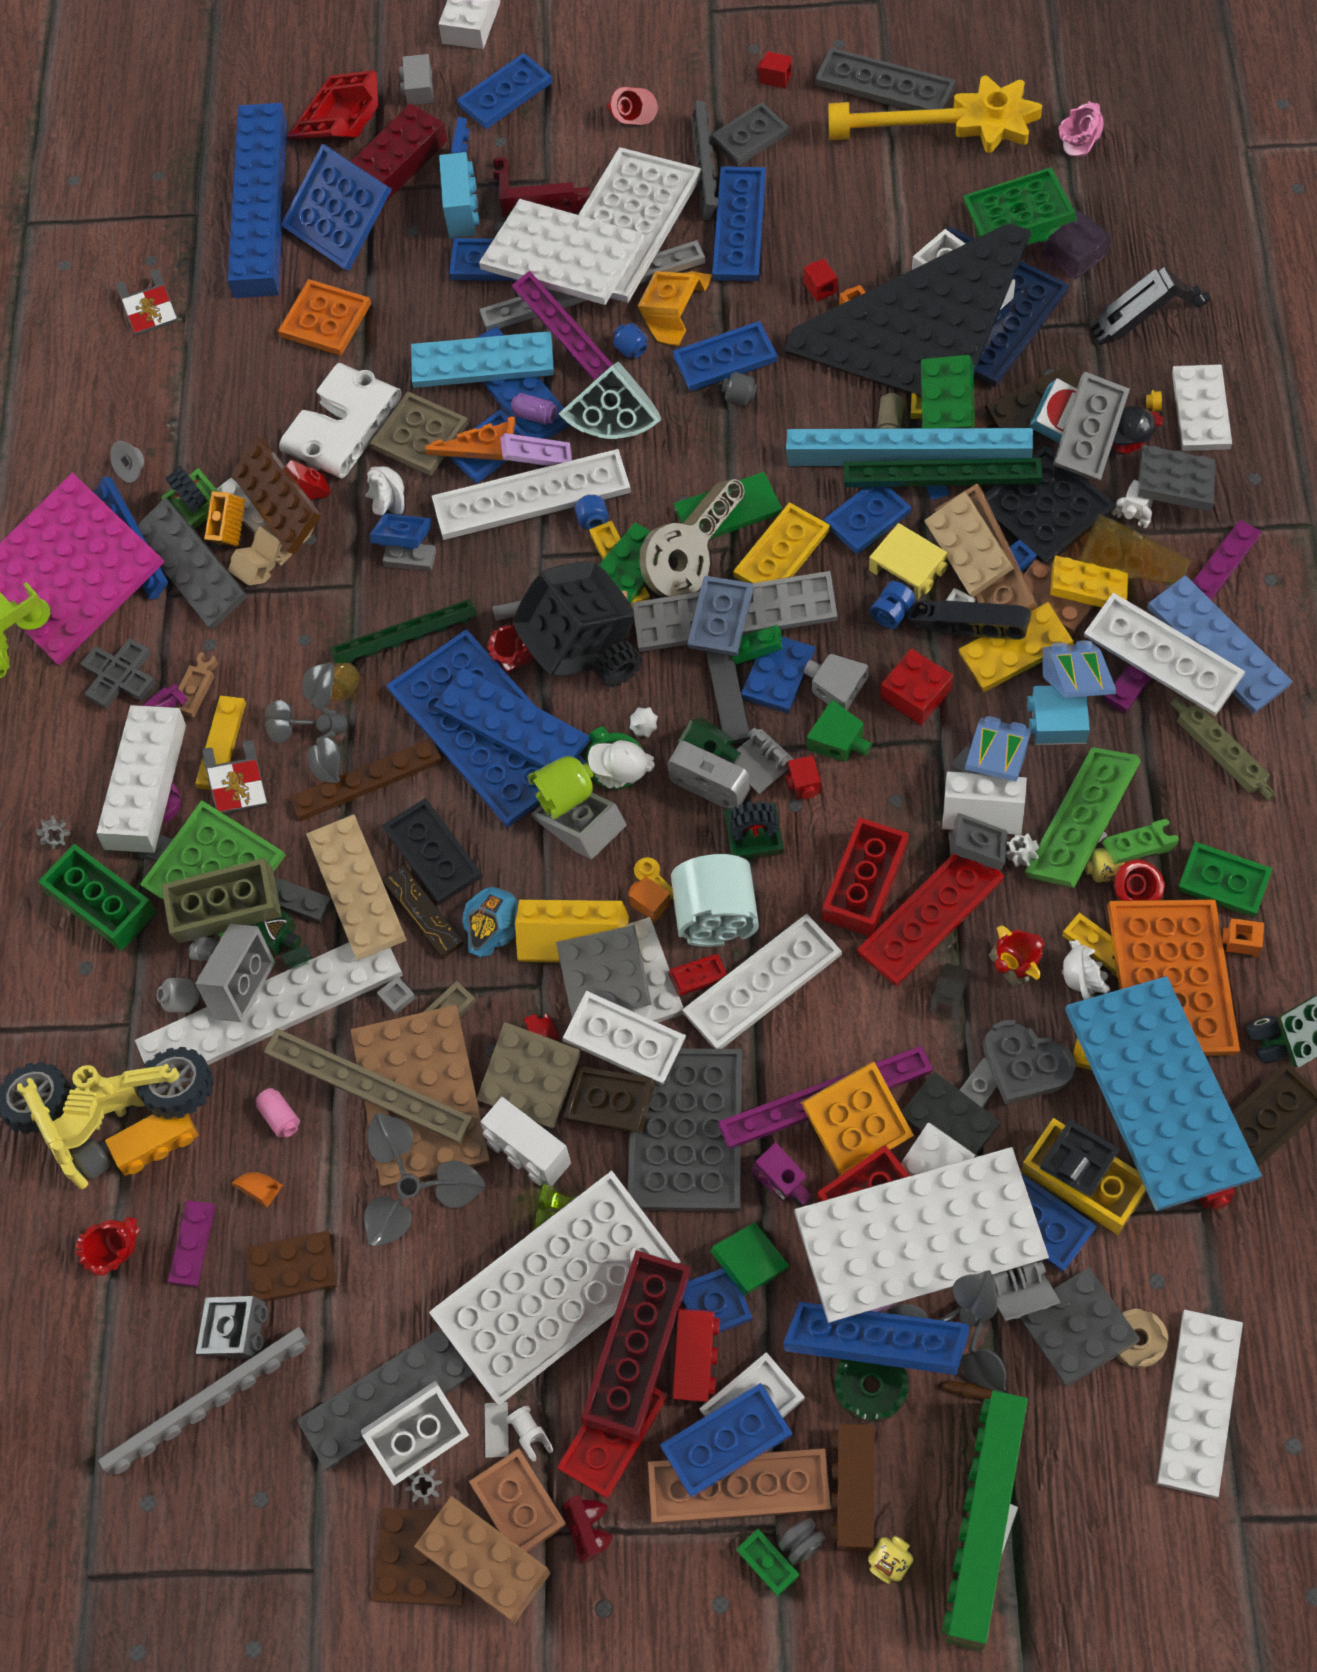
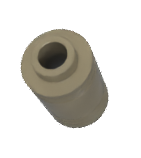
(890, 411)

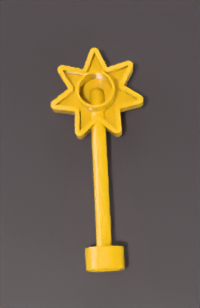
(990, 113)

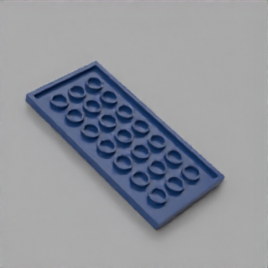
(487, 767)

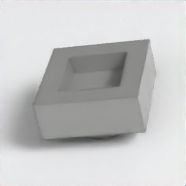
(396, 995)

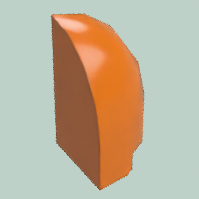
(258, 1187)

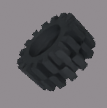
(618, 664)

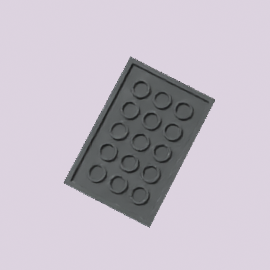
(681, 1152)

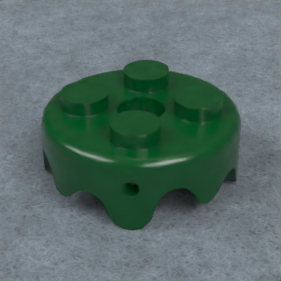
(866, 1405)

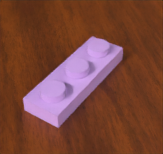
(534, 450)

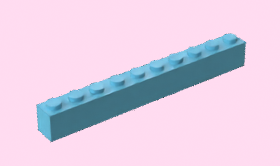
(838, 446)

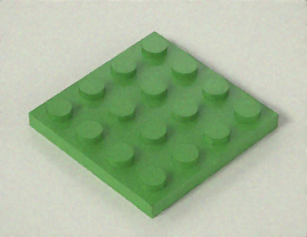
(205, 845)

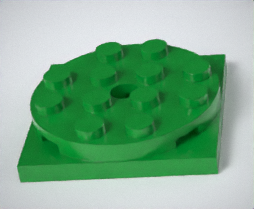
(1027, 202)

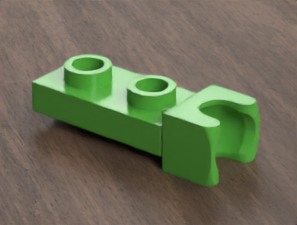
(1140, 842)

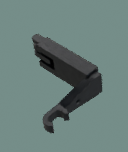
(1142, 302)

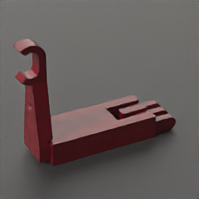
(557, 196)

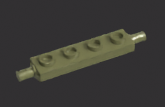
(1223, 748)

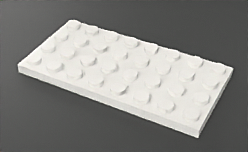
(644, 197)
(920, 1234)
(549, 1288)

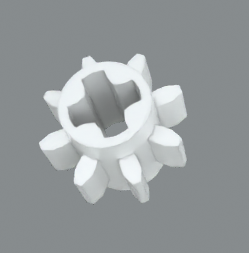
(1022, 850)

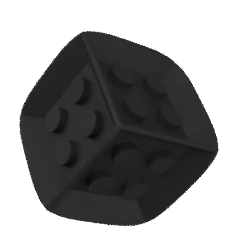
(572, 617)

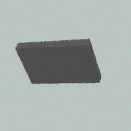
(750, 134)

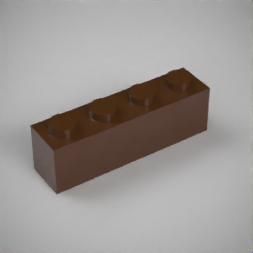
(855, 1488)

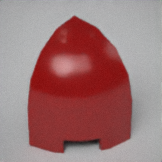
(542, 1026)

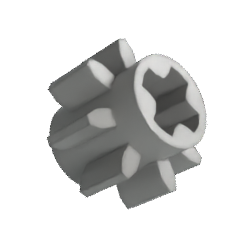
(51, 838)
(418, 1492)

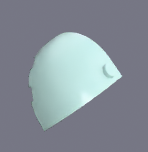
(612, 407)

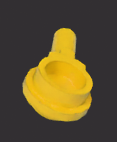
(651, 869)

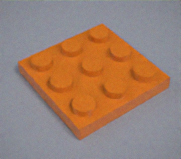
(324, 317)

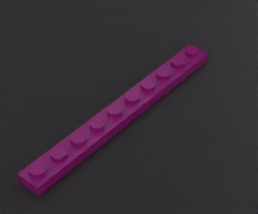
(1209, 581)

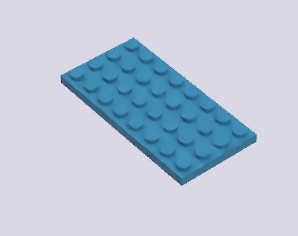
(1162, 1093)

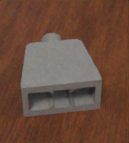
(837, 679)

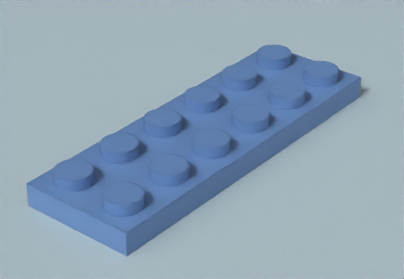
(1197, 617)

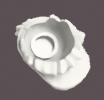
(386, 490)
(619, 763)
(1084, 973)

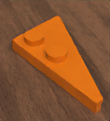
(474, 443)

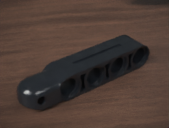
(971, 618)

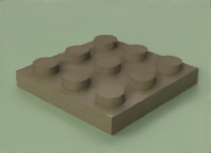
(414, 426)
(529, 1073)

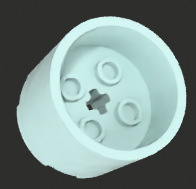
(714, 899)

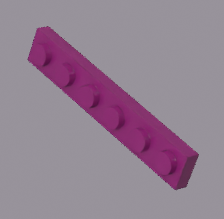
(561, 325)

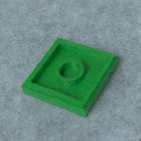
(749, 1258)

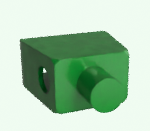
(838, 734)

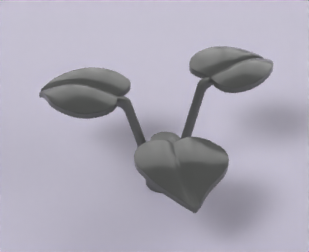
(317, 687)
(383, 1216)
(977, 1302)

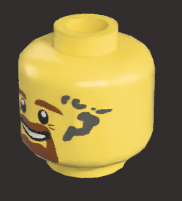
(1102, 866)
(890, 1559)

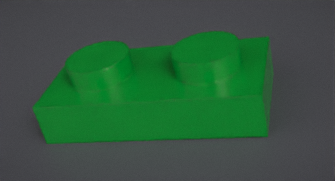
(759, 644)
(767, 1562)

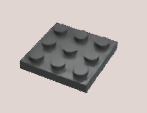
(1176, 478)
(606, 966)
(1081, 1329)

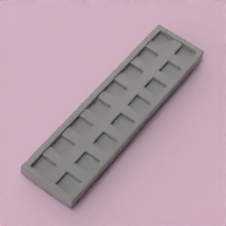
(778, 602)

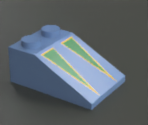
(1077, 669)
(998, 748)

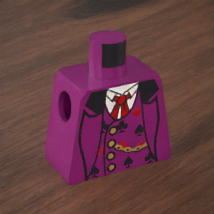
(777, 1165)

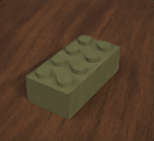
(220, 898)

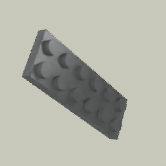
(884, 81)
(191, 564)
(337, 1423)

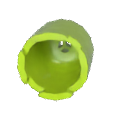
(562, 785)

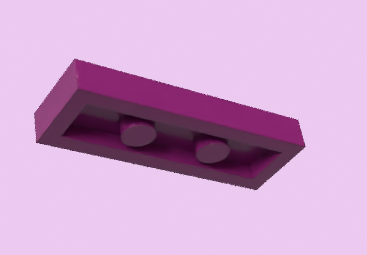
(191, 1244)

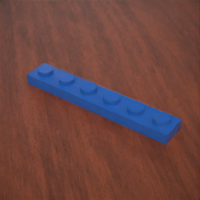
(112, 498)

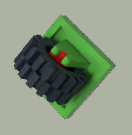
(190, 495)

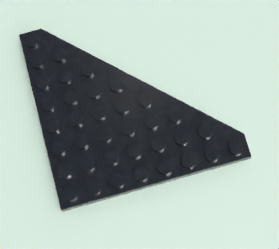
(923, 314)

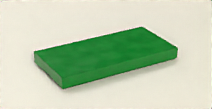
(755, 506)

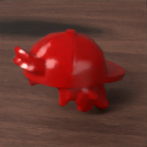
(508, 649)
(107, 1245)

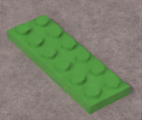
(1083, 817)

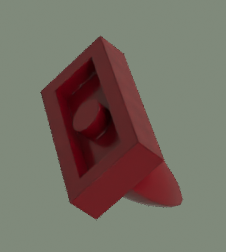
(579, 1517)

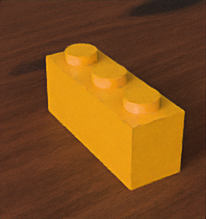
(150, 1141)

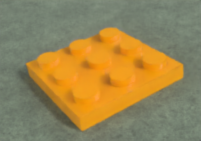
(856, 1117)

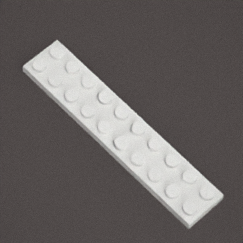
(279, 1004)

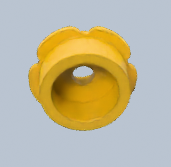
(1154, 401)

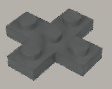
(117, 673)

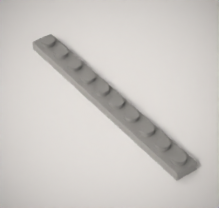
(517, 310)

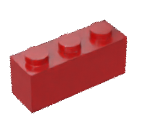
(695, 1354)

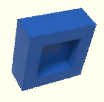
(1023, 554)

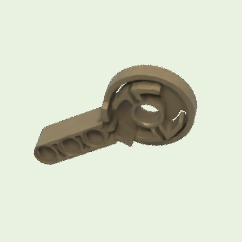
(690, 544)

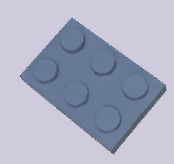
(720, 615)

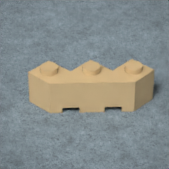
(255, 563)

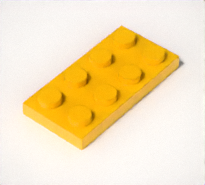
(782, 546)
(1000, 659)

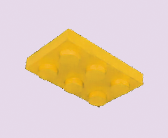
(1086, 581)

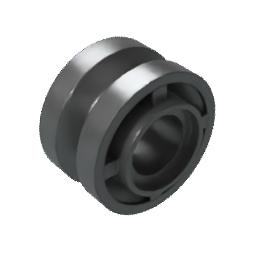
(801, 1541)

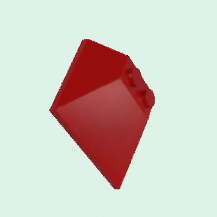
(339, 108)

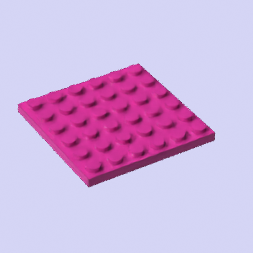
(77, 562)

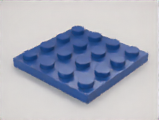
(336, 207)

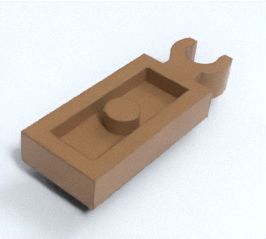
(196, 684)

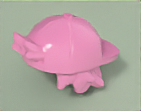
(1081, 129)

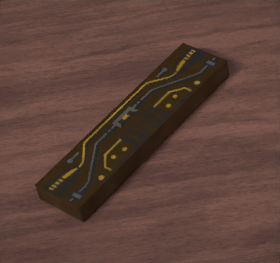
(423, 912)

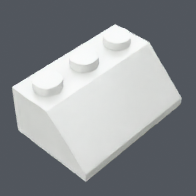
(985, 799)

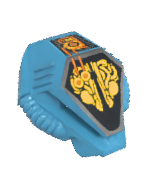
(490, 920)

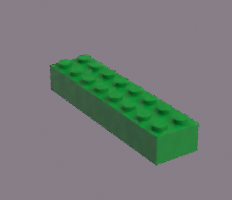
(987, 1520)

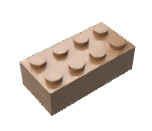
(482, 1559)

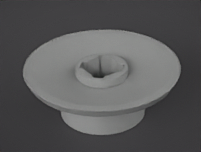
(126, 461)

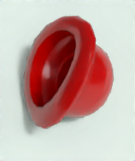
(1139, 882)

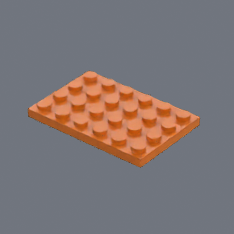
(1186, 946)

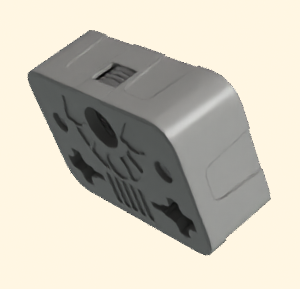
(708, 775)

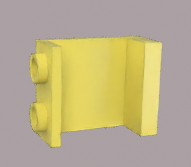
(909, 559)

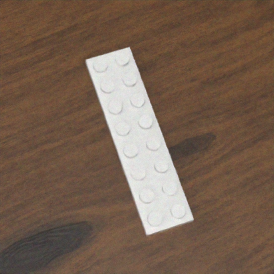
(529, 494)

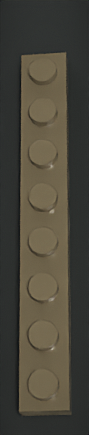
(368, 1086)

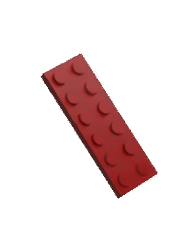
(928, 917)

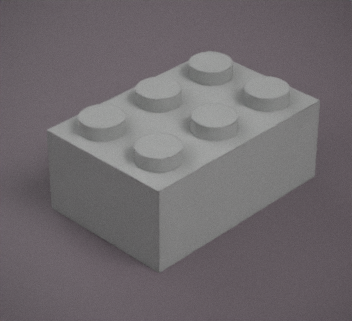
(235, 972)

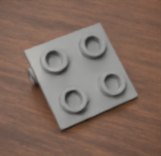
(762, 760)
(1025, 1292)

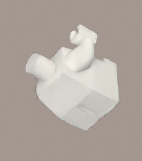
(1134, 506)

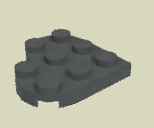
(1024, 1063)

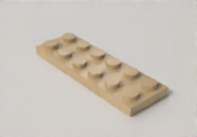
(356, 887)

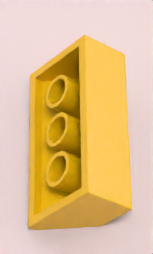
(545, 922)

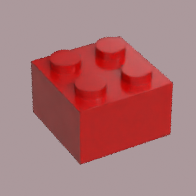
(916, 686)

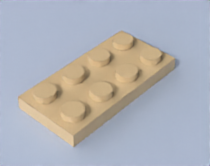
(969, 544)

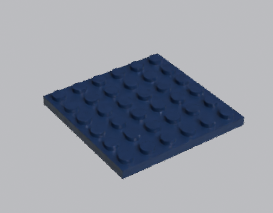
(1019, 320)

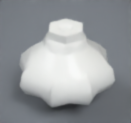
(643, 722)

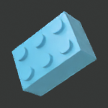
(458, 195)

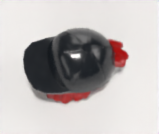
(1135, 428)

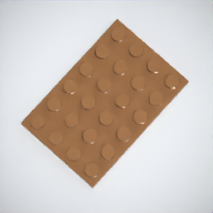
(432, 1059)

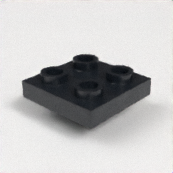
(1079, 1158)

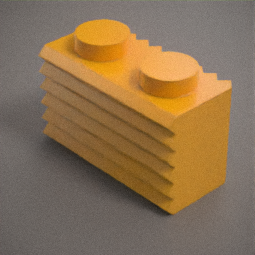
(224, 519)

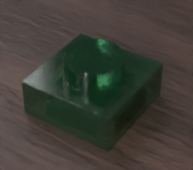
(297, 957)

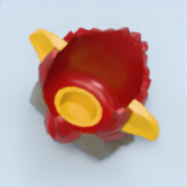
(1017, 955)

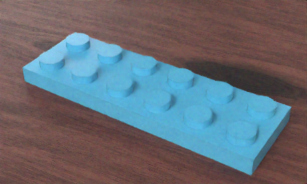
(482, 359)

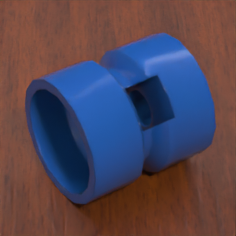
(892, 605)

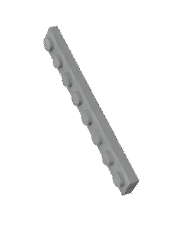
(196, 1407)

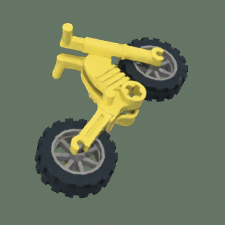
(71, 1116)

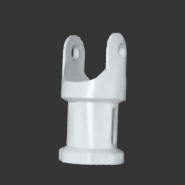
(528, 1431)

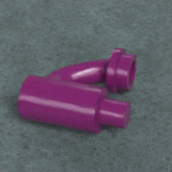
(167, 698)

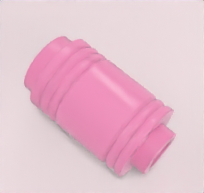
(277, 1113)

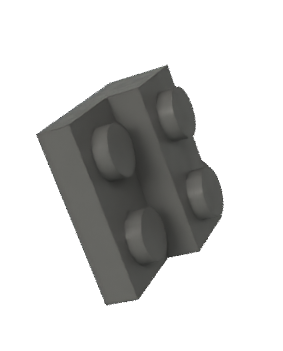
(231, 1327)

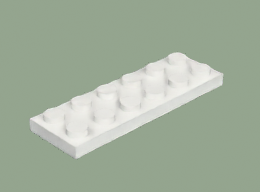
(1164, 654)
(762, 982)
(1200, 1404)

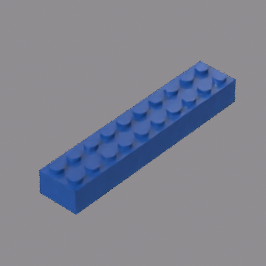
(257, 201)

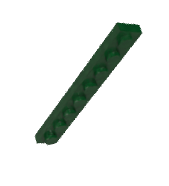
(942, 472)

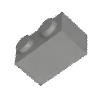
(417, 79)

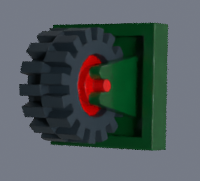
(754, 830)

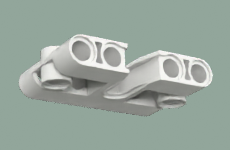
(337, 444)

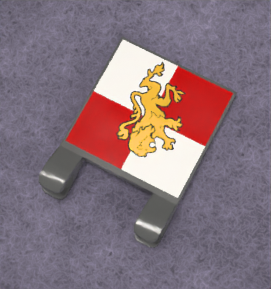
(149, 307)
(235, 783)

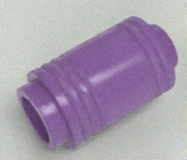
(533, 408)

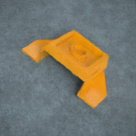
(666, 300)

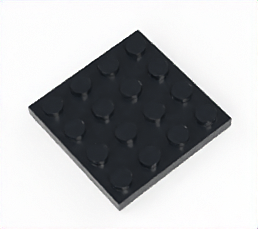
(1048, 514)

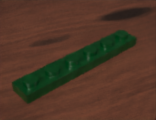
(410, 629)

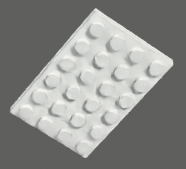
(562, 251)

